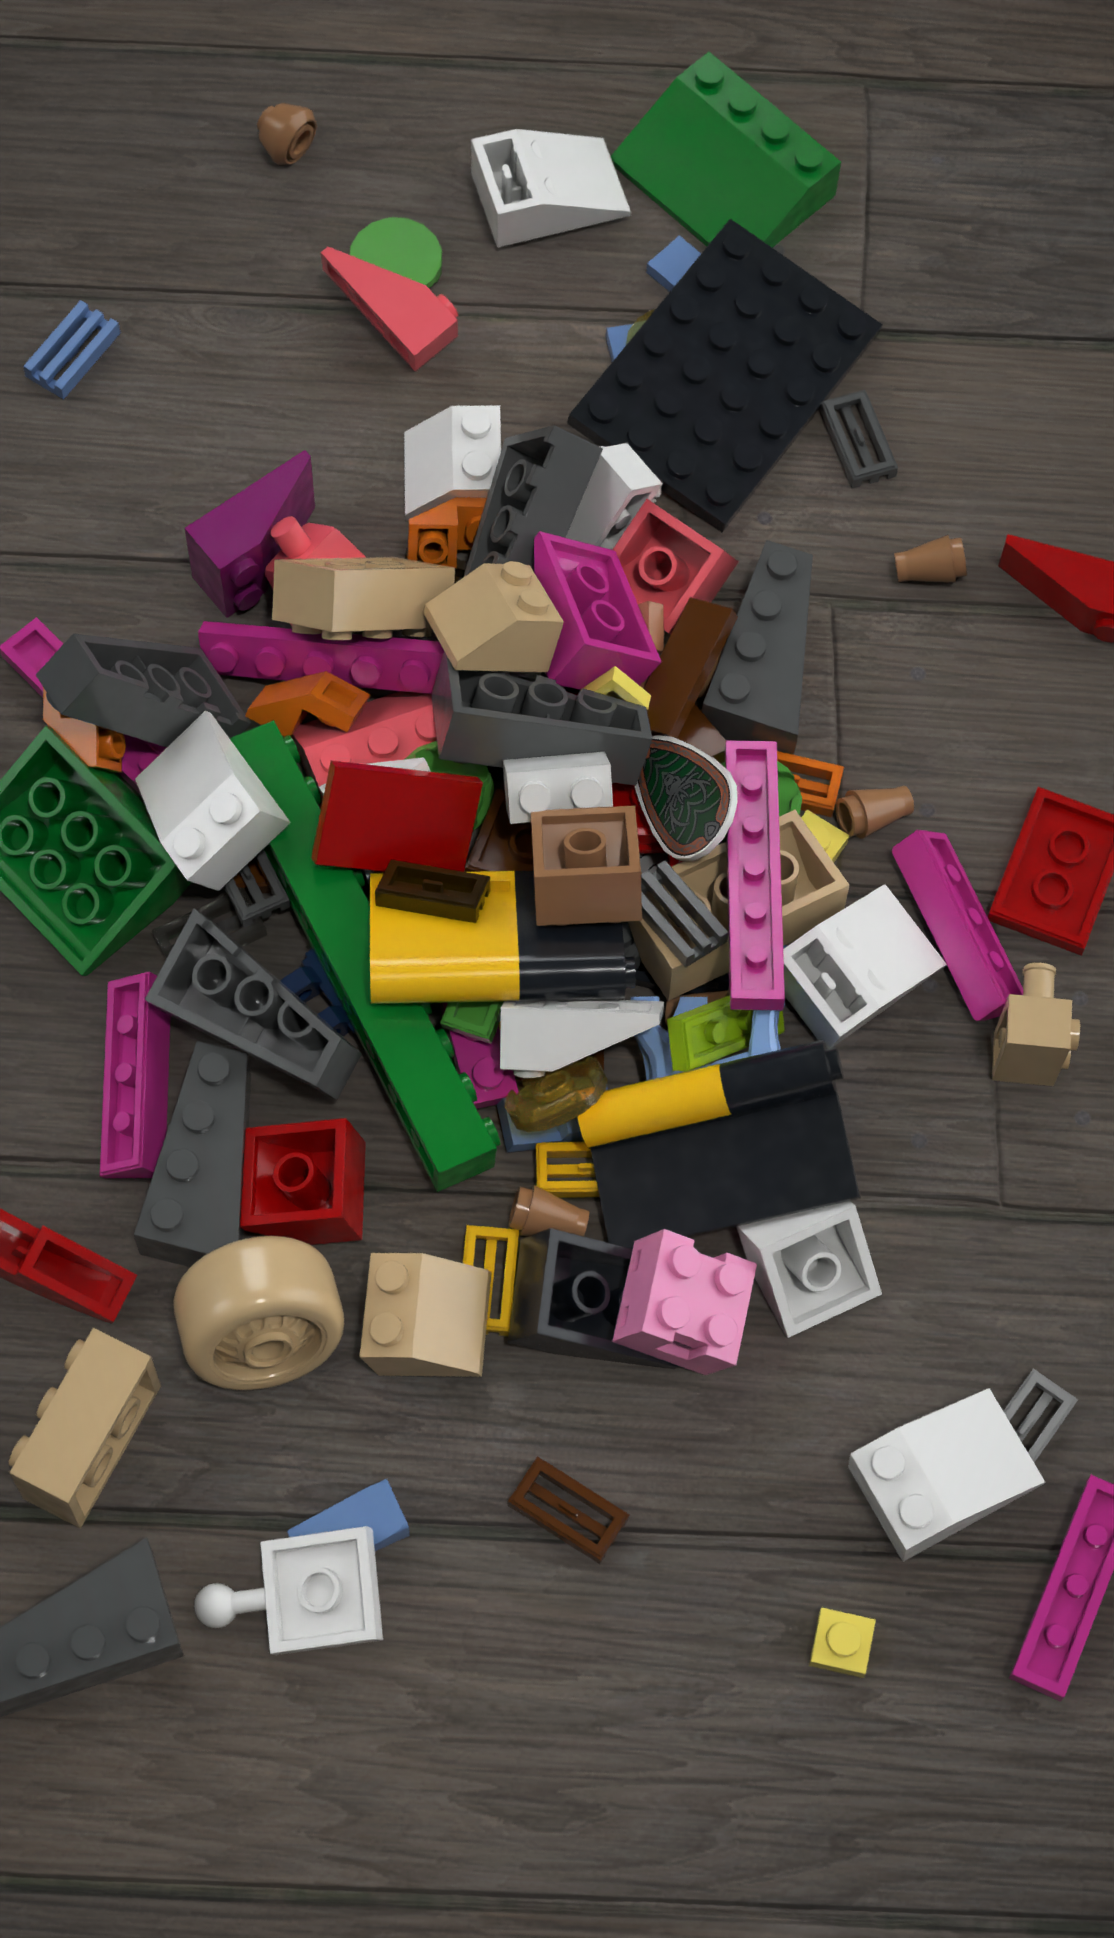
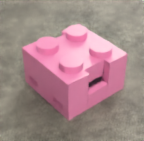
(684, 1303)

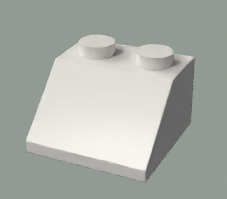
(451, 456)
(811, 1264)

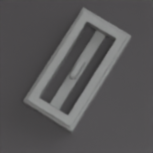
(1051, 1391)

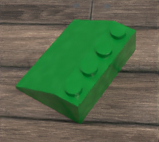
(726, 154)
(80, 854)

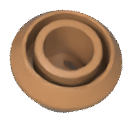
(286, 132)

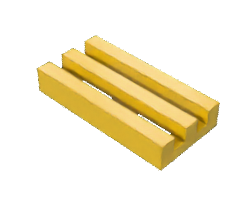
(565, 1189)
(493, 1234)

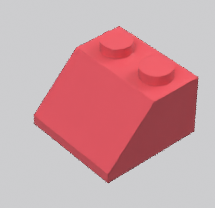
(670, 562)

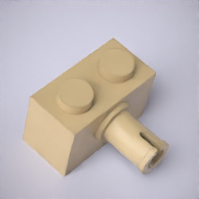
(1034, 1031)

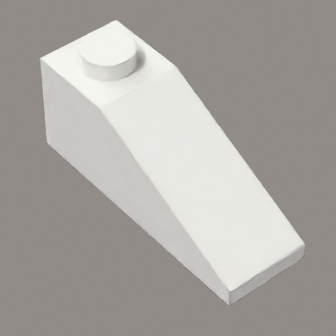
(559, 1032)

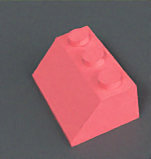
(383, 732)

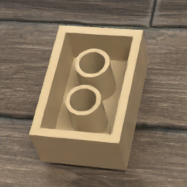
(357, 595)
(84, 1426)

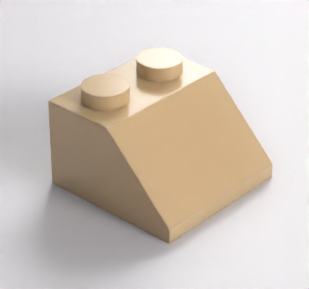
(496, 620)
(424, 1316)

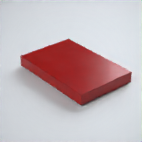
(395, 815)
(1057, 872)

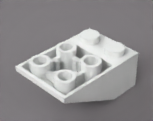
(544, 183)
(856, 965)

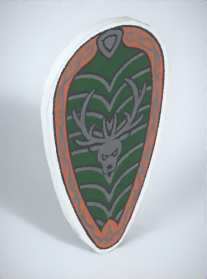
(685, 798)

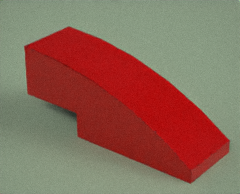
(61, 1269)

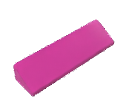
(957, 922)
(134, 1080)

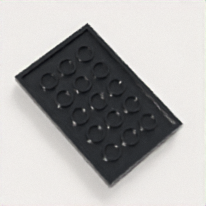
(726, 373)

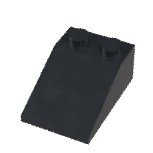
(571, 1298)

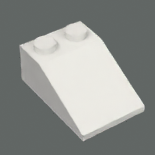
(208, 805)
(943, 1472)

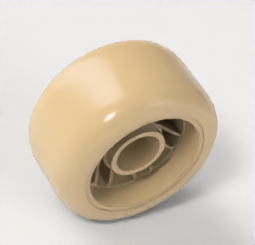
(258, 1313)

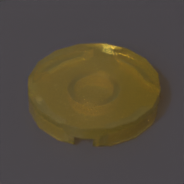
(556, 1096)

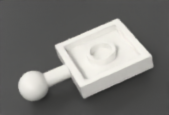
(315, 1592)

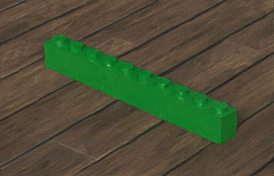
(397, 1037)

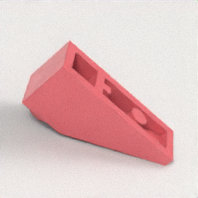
(398, 307)

